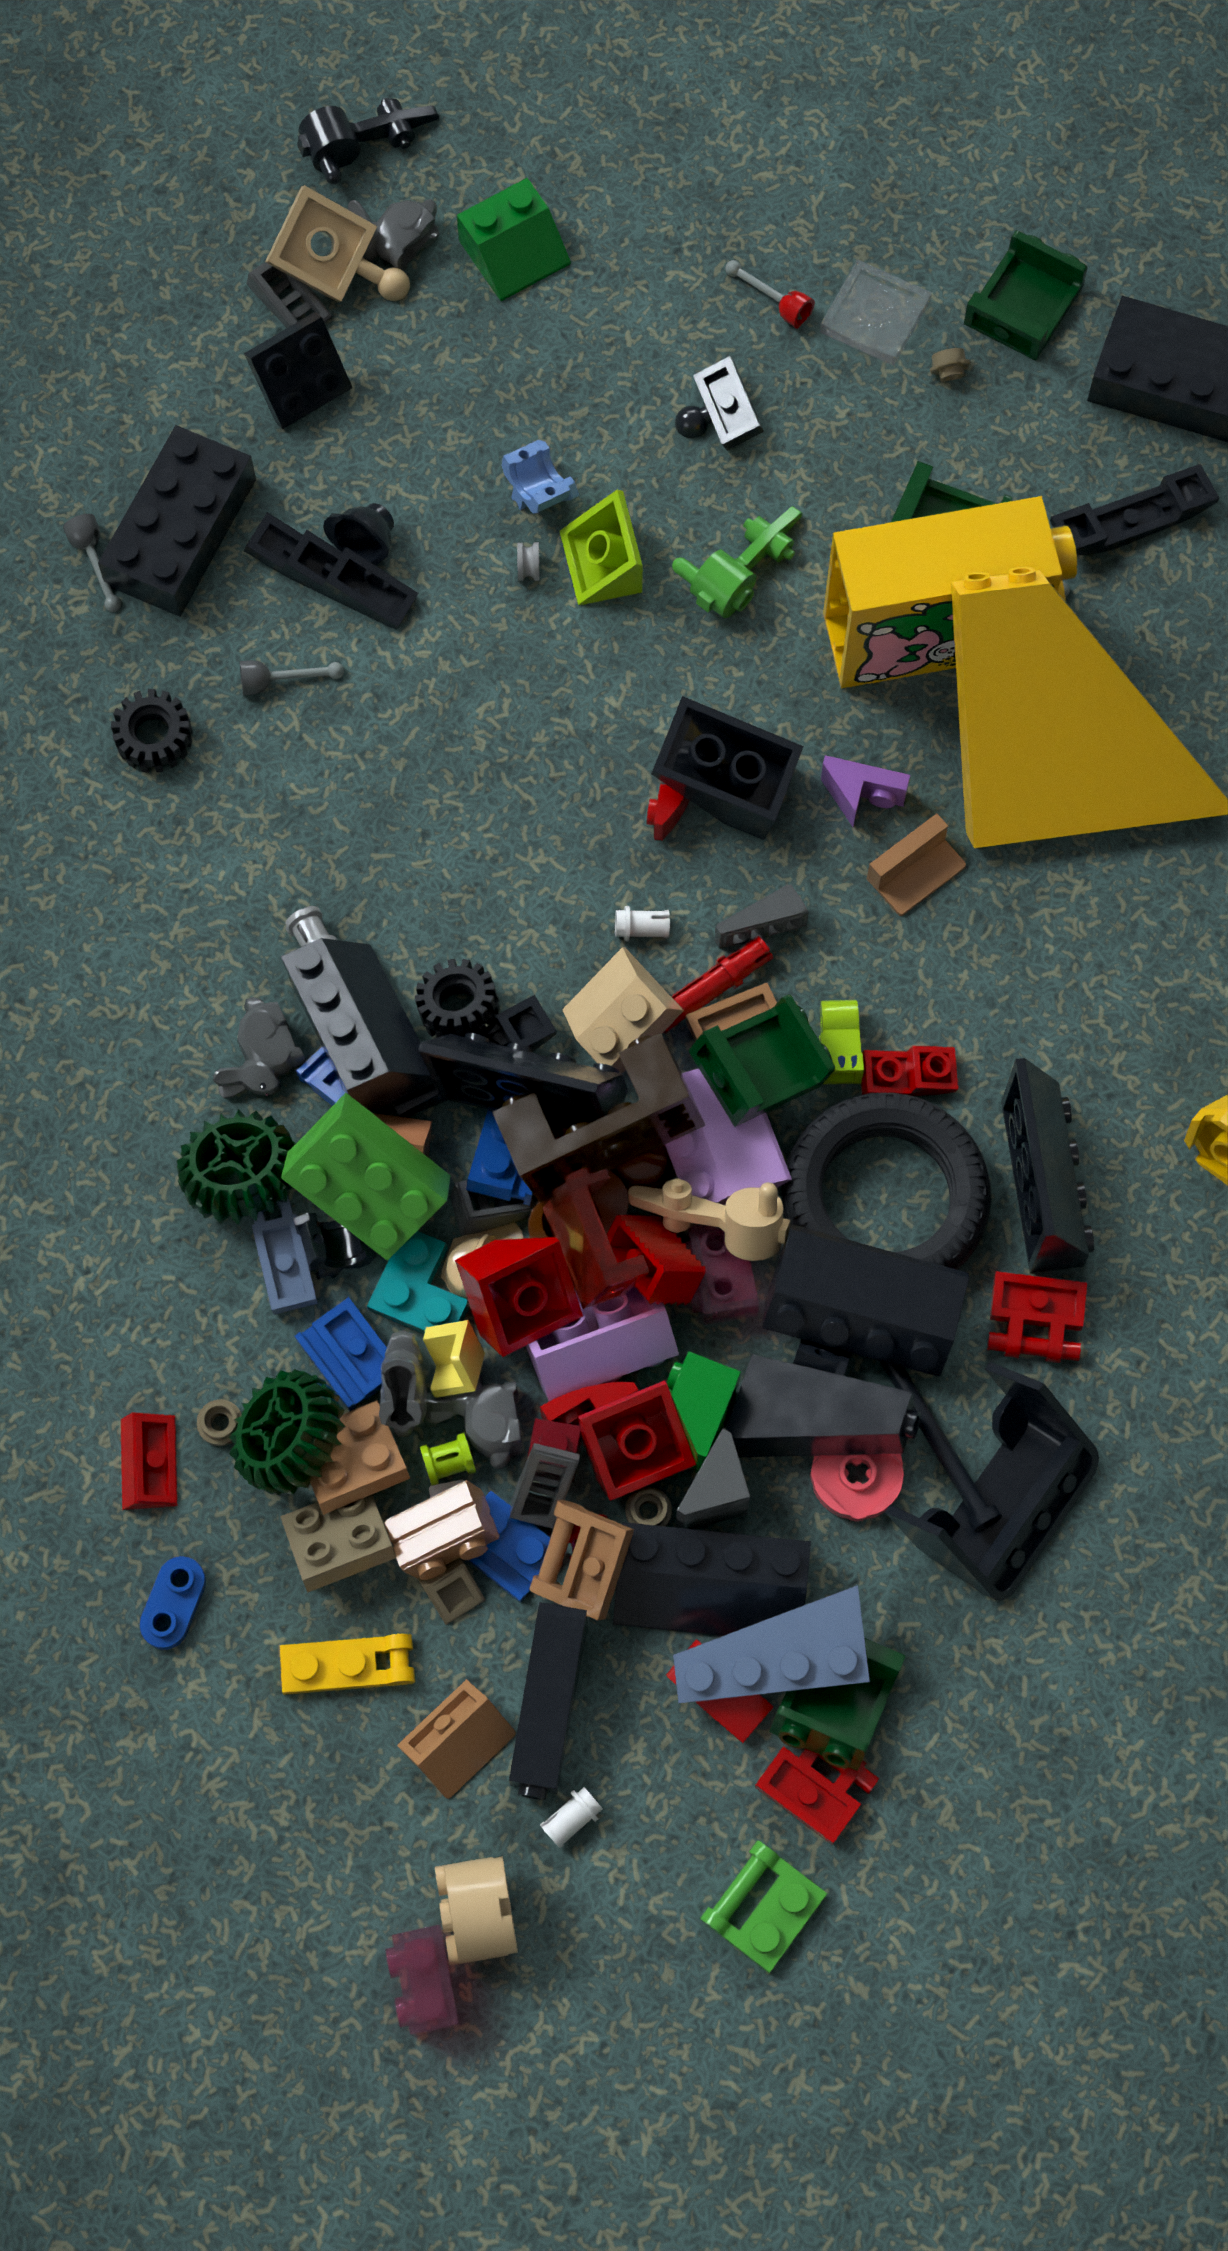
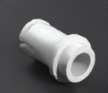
(641, 923)
(571, 1817)

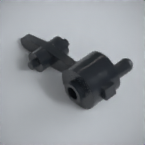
(334, 141)

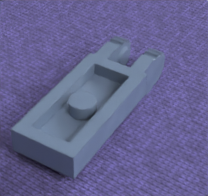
(283, 1261)

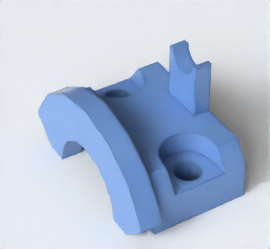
(535, 478)

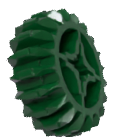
(235, 1167)
(287, 1432)

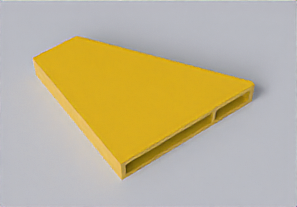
(1055, 726)

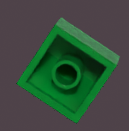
(512, 239)
(703, 1400)

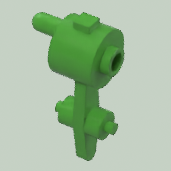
(727, 582)

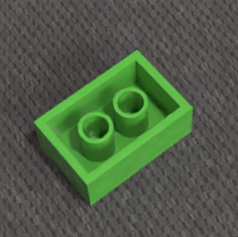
(366, 1176)

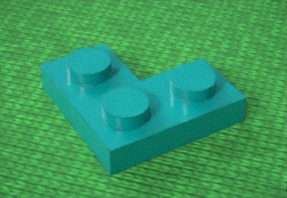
(406, 1288)

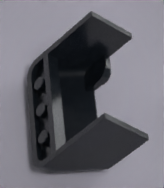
(1030, 1480)

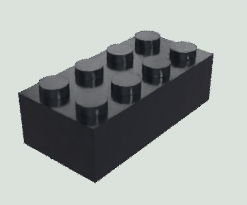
(177, 520)

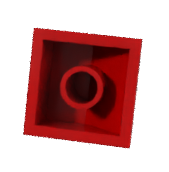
(518, 1291)
(635, 1441)

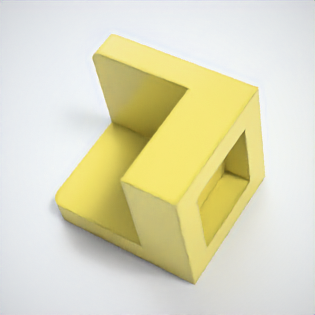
(456, 1358)

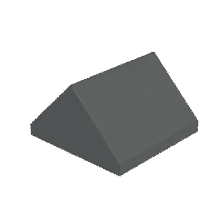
(717, 1490)

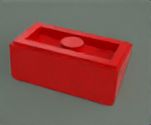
(148, 1461)

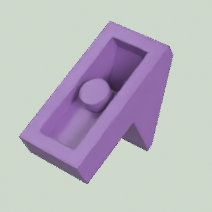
(852, 780)

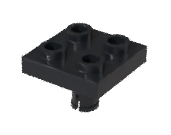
(298, 370)

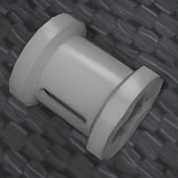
(307, 926)

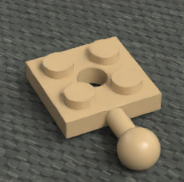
(349, 240)

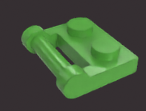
(776, 1917)

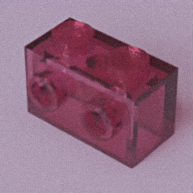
(728, 1284)
(425, 1980)

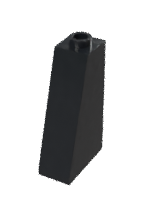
(817, 1413)
(548, 1700)

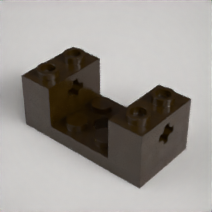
(627, 1131)

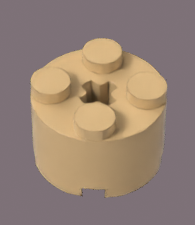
(476, 1910)

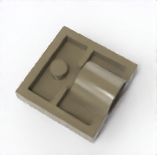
(337, 1542)

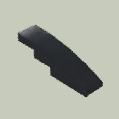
(330, 572)

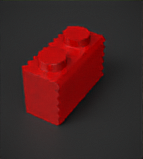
(672, 1268)

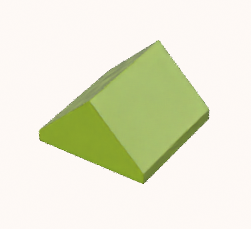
(603, 552)

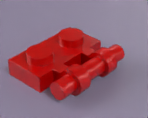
(1037, 1302)
(810, 1795)

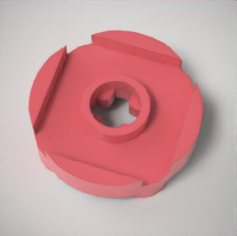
(857, 1500)

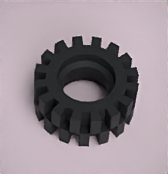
(147, 708)
(452, 981)

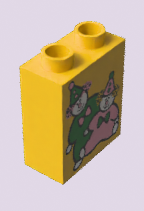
(893, 580)

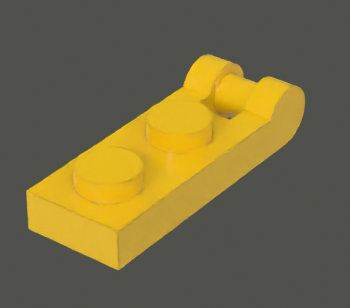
(345, 1664)

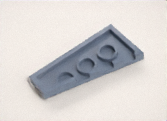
(789, 1652)

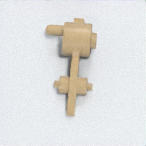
(750, 1218)

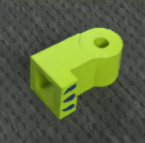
(842, 1037)

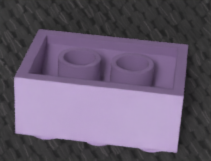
(722, 1156)
(603, 1345)

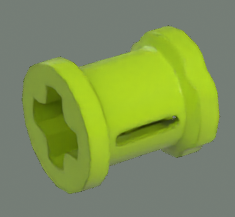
(447, 1459)

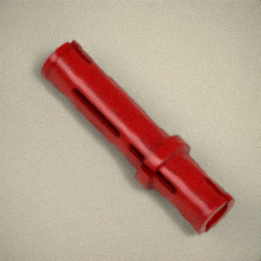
(725, 974)

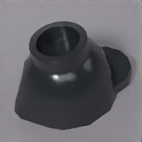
(362, 531)

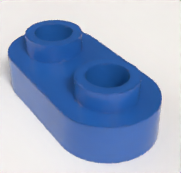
(174, 1602)

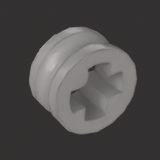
(528, 561)

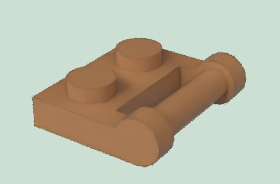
(593, 1565)

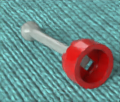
(789, 305)

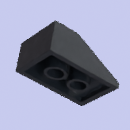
(727, 766)

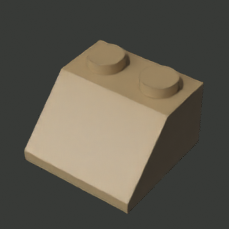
(618, 1008)

